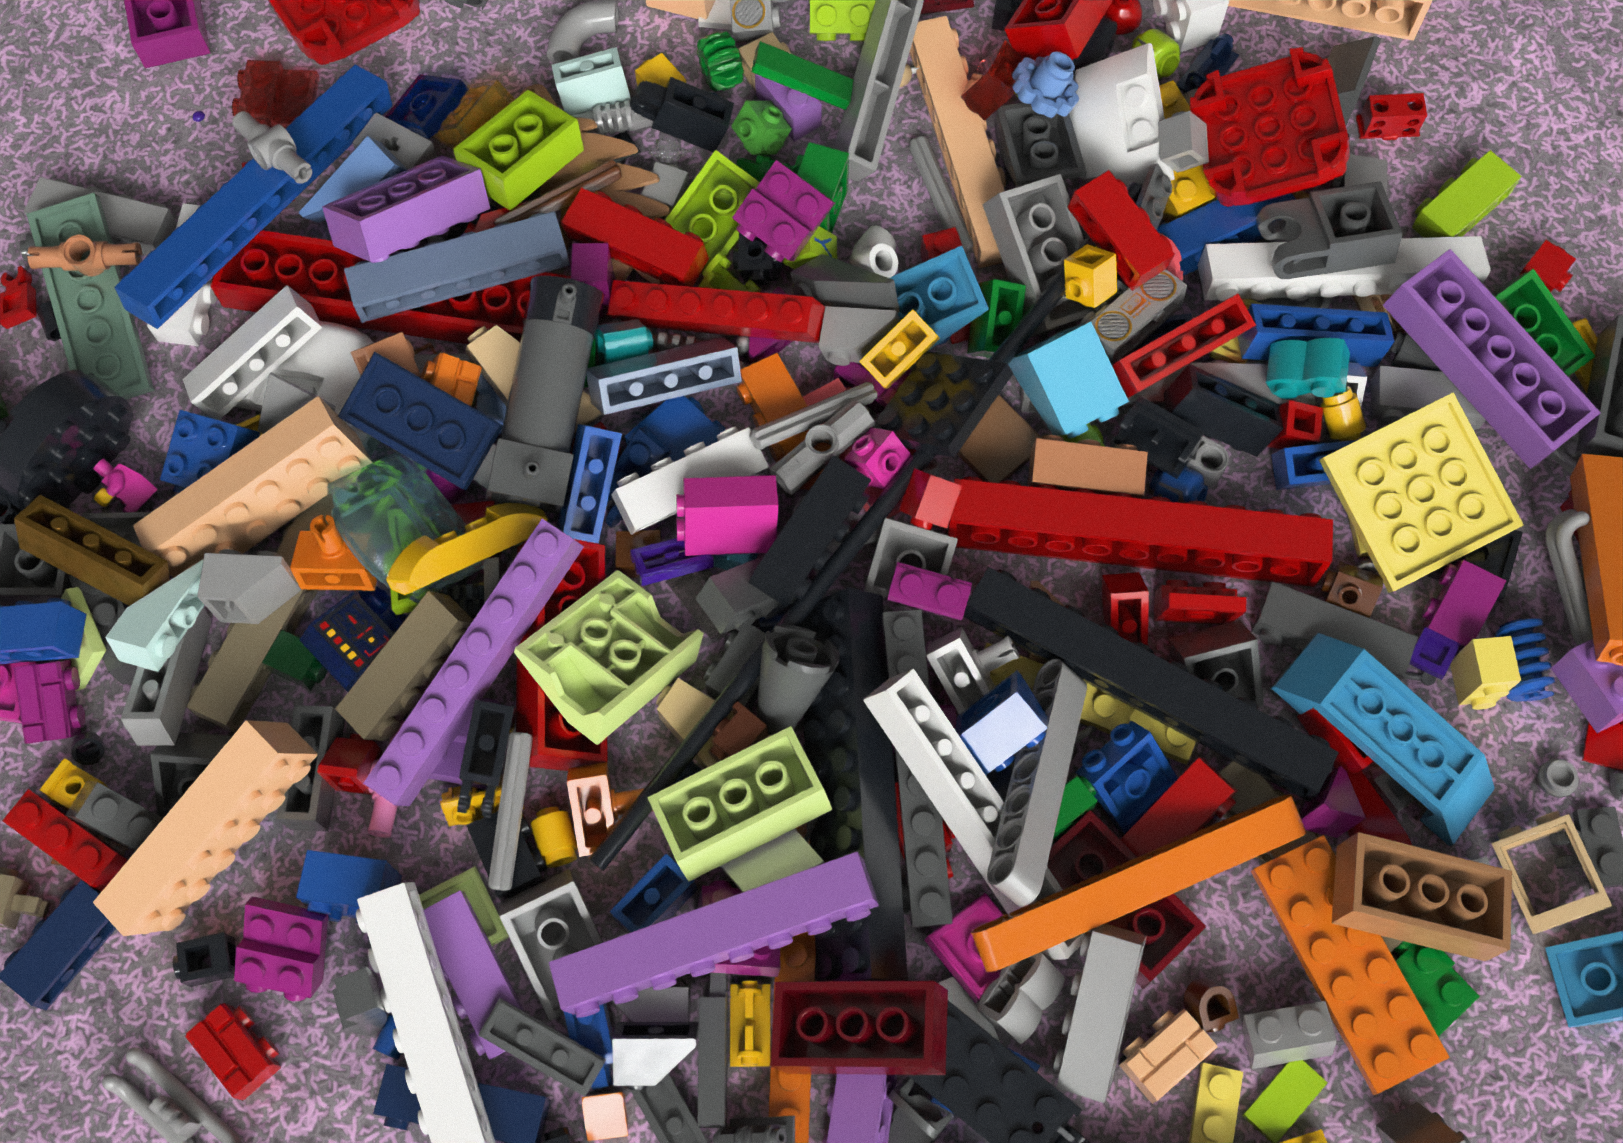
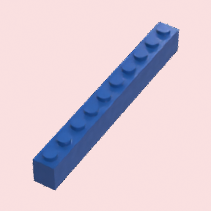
(249, 201)

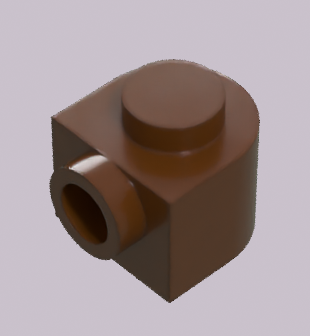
(1210, 1004)

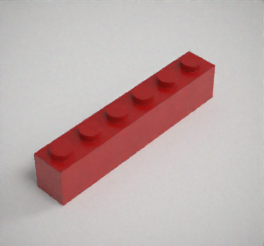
(718, 311)

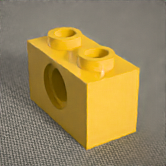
(899, 349)

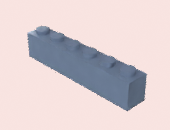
(457, 266)

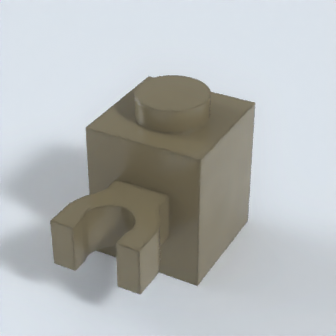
(15, 900)

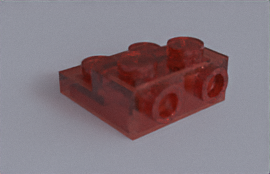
(274, 93)

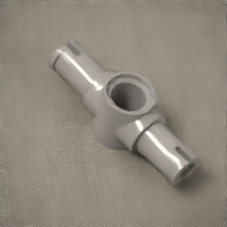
(272, 147)

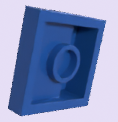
(1128, 774)

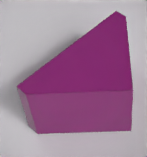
(1334, 807)

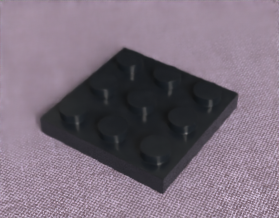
(943, 401)

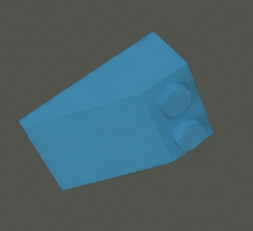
(941, 293)
(1589, 979)

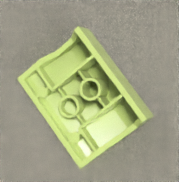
(607, 656)

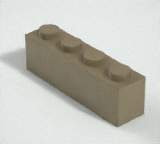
(404, 667)

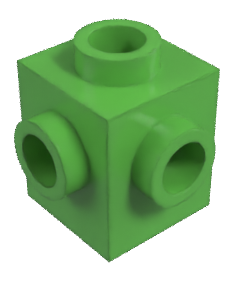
(761, 127)

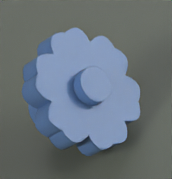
(1047, 84)

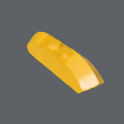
(431, 560)

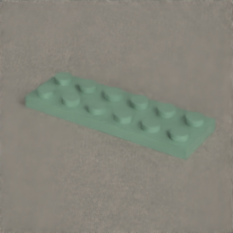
(89, 314)

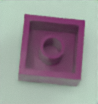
(166, 30)

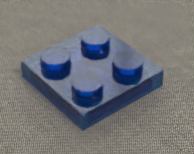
(427, 104)

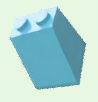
(1070, 380)

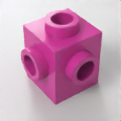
(878, 456)

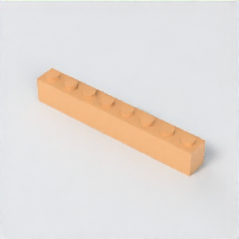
(958, 131)

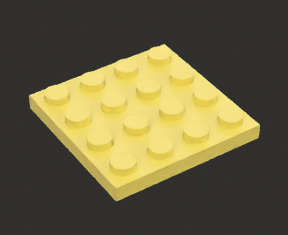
(1421, 492)

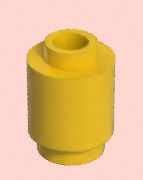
(1343, 416)
(554, 837)

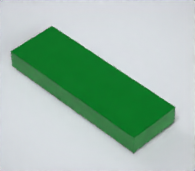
(802, 75)

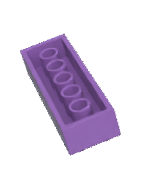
(1490, 358)

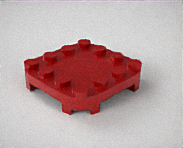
(341, 27)
(1272, 129)

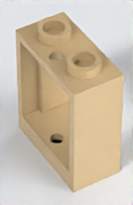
(1548, 825)

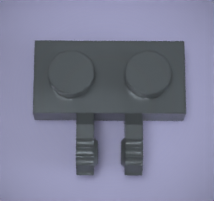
(1602, 840)

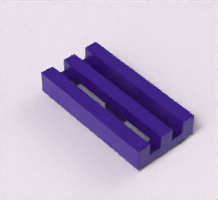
(667, 567)

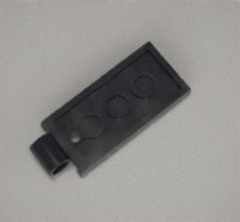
(997, 1089)

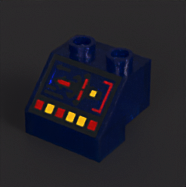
(352, 634)

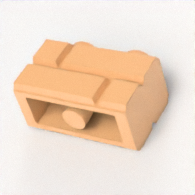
(1167, 1054)

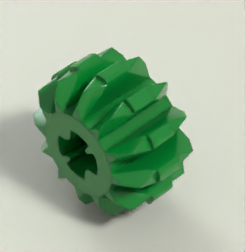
(720, 61)

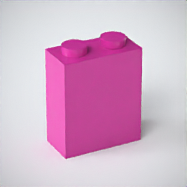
(727, 515)

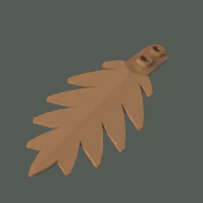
(597, 151)

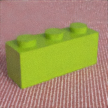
(1466, 199)

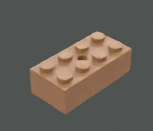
(1422, 897)

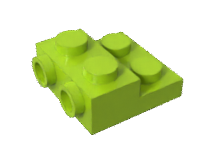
(840, 18)

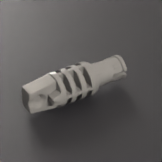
(614, 118)

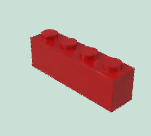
(636, 239)
(1183, 345)

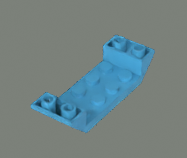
(1391, 729)

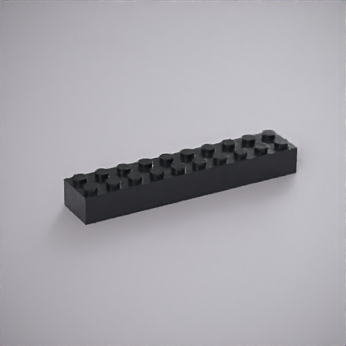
(858, 777)

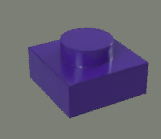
(1434, 653)

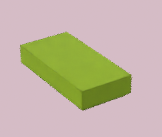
(1284, 1099)

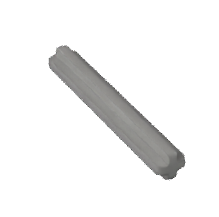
(939, 190)
(810, 416)
(510, 811)

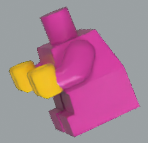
(122, 485)

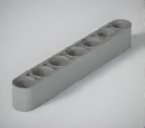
(1037, 788)

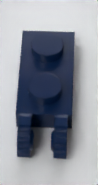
(638, 456)

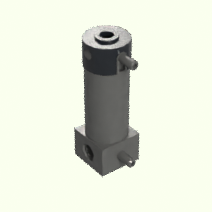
(545, 394)

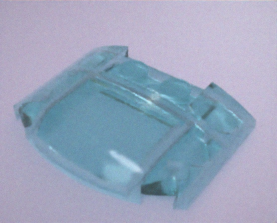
(387, 509)

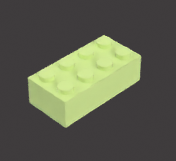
(739, 803)

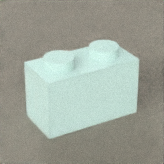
(591, 81)

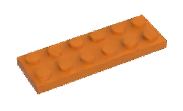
(1349, 970)

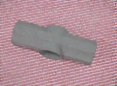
(839, 432)

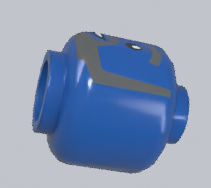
(1186, 488)

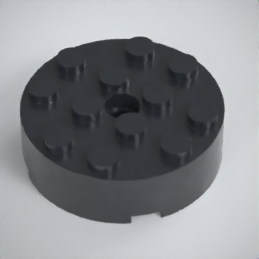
(60, 438)

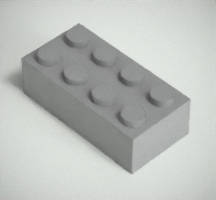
(1033, 239)

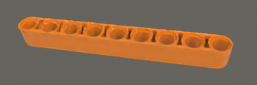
(1137, 883)

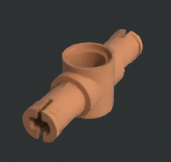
(69, 254)

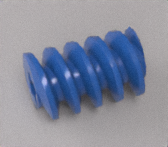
(1527, 655)

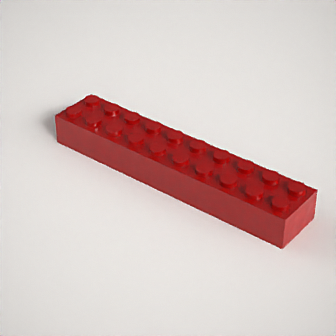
(318, 275)
(1142, 532)

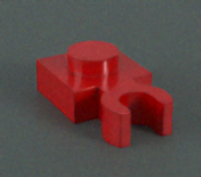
(18, 300)

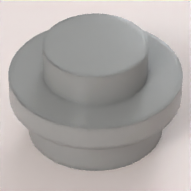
(1558, 778)

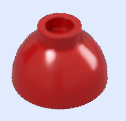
(1126, 14)

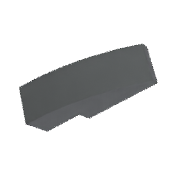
(360, 1002)

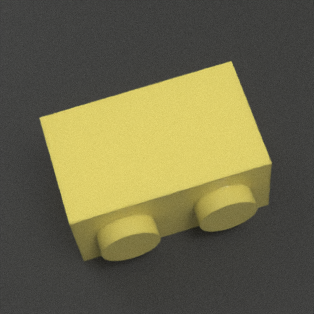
(1485, 671)

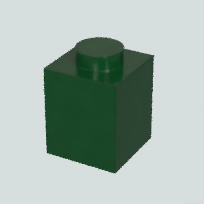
(294, 661)

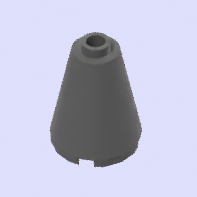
(792, 675)

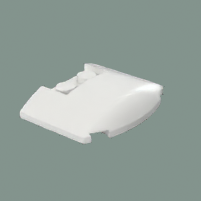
(1120, 116)
(319, 367)

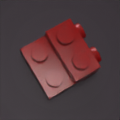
(1199, 605)

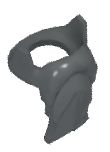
(916, 1117)

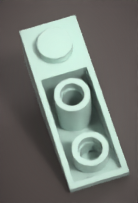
(157, 622)

